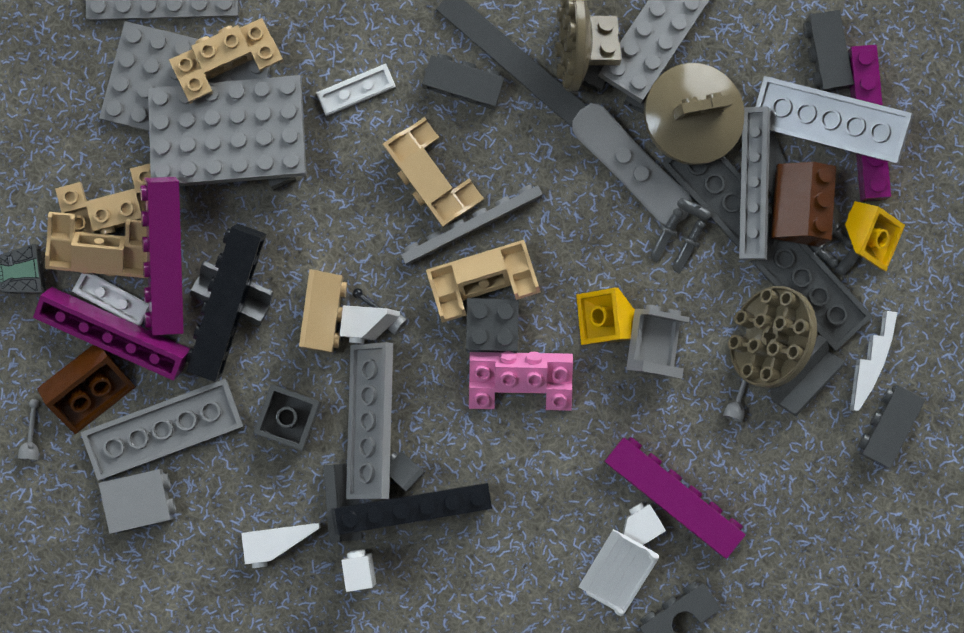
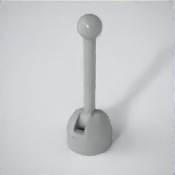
(736, 409)
(29, 449)

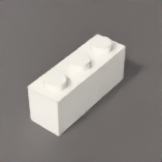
(358, 570)

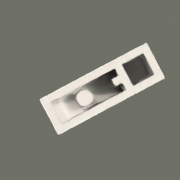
(270, 543)

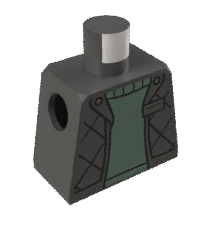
(22, 271)

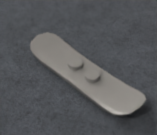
(628, 162)

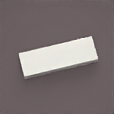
(356, 90)
(111, 298)

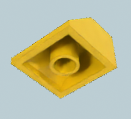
(873, 233)
(604, 316)

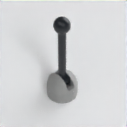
(396, 326)

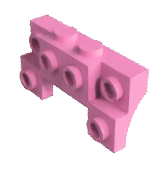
(520, 374)

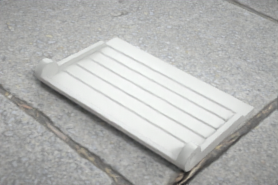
(618, 572)

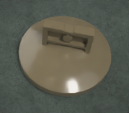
(584, 42)
(694, 114)
(777, 337)

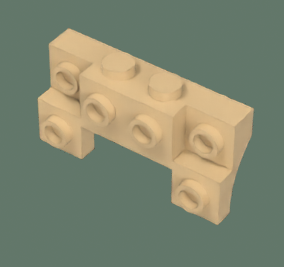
(222, 53)
(424, 176)
(107, 212)
(93, 251)
(482, 274)

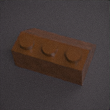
(804, 203)
(85, 388)

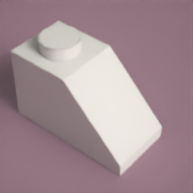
(365, 322)
(642, 524)

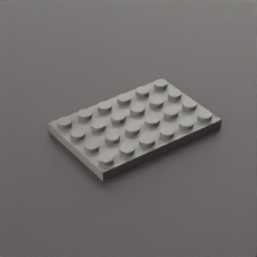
(145, 64)
(230, 136)

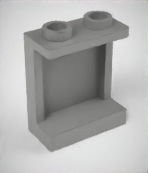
(655, 342)
(137, 500)

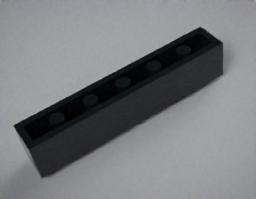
(226, 301)
(411, 508)

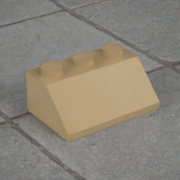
(322, 311)

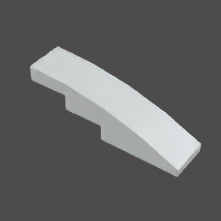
(869, 370)

